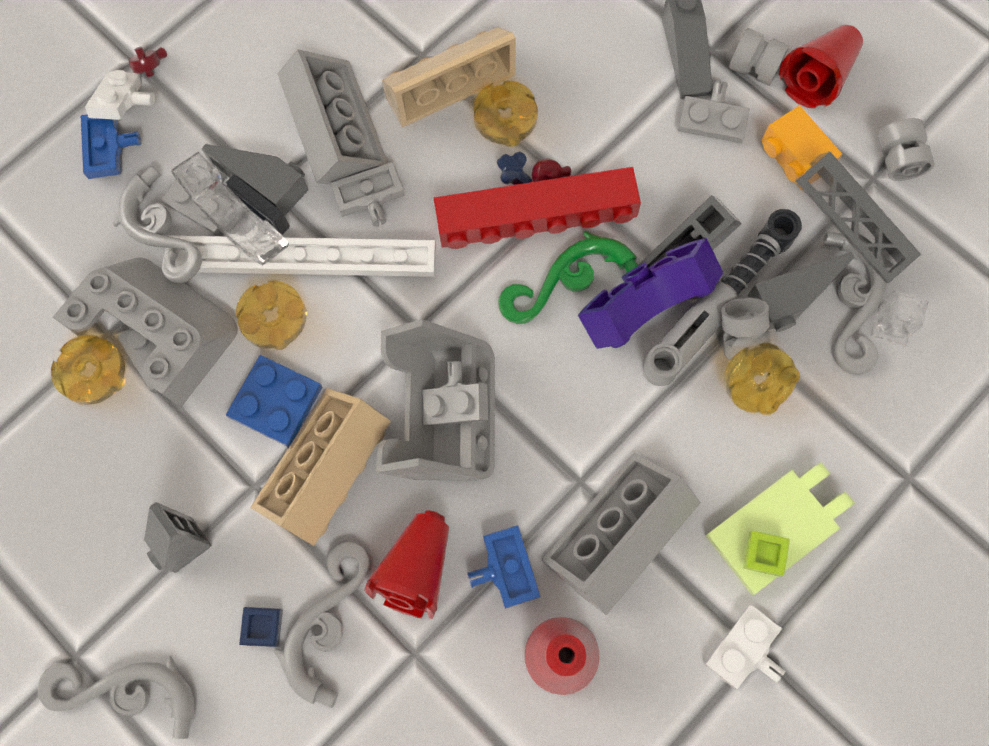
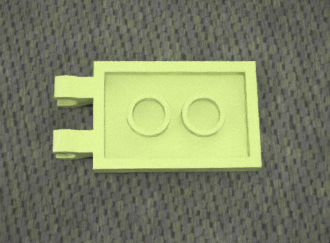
(783, 511)

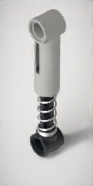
(706, 312)

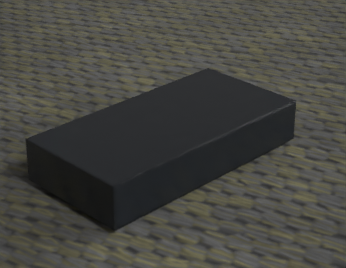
(258, 204)

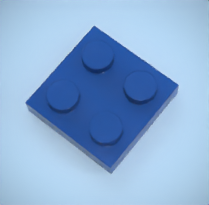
(274, 401)

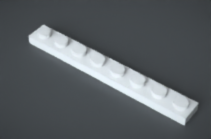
(319, 257)

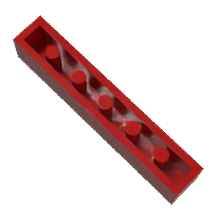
(537, 207)

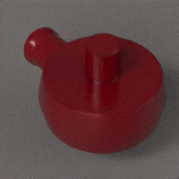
(146, 60)
(549, 169)

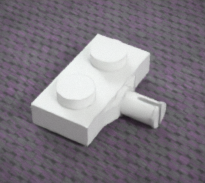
(116, 95)
(746, 649)

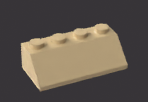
(451, 75)
(321, 465)

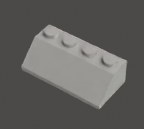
(330, 116)
(621, 531)

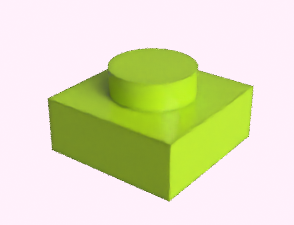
(766, 553)

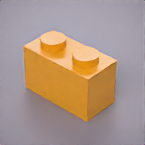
(796, 142)

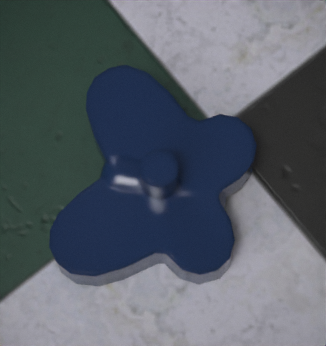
(512, 169)

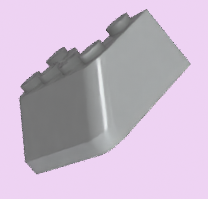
(171, 315)
(438, 451)

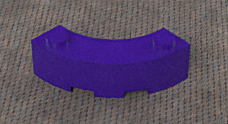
(648, 291)

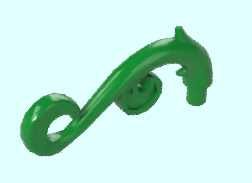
(575, 282)

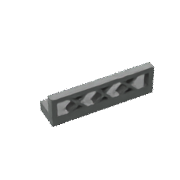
(863, 210)

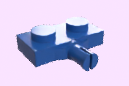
(103, 146)
(507, 568)

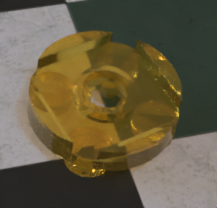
(510, 129)
(265, 297)
(71, 362)
(769, 394)

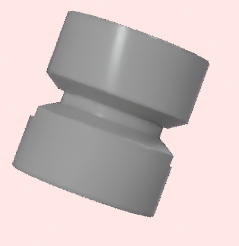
(758, 56)
(906, 149)
(744, 325)

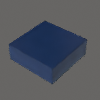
(261, 627)

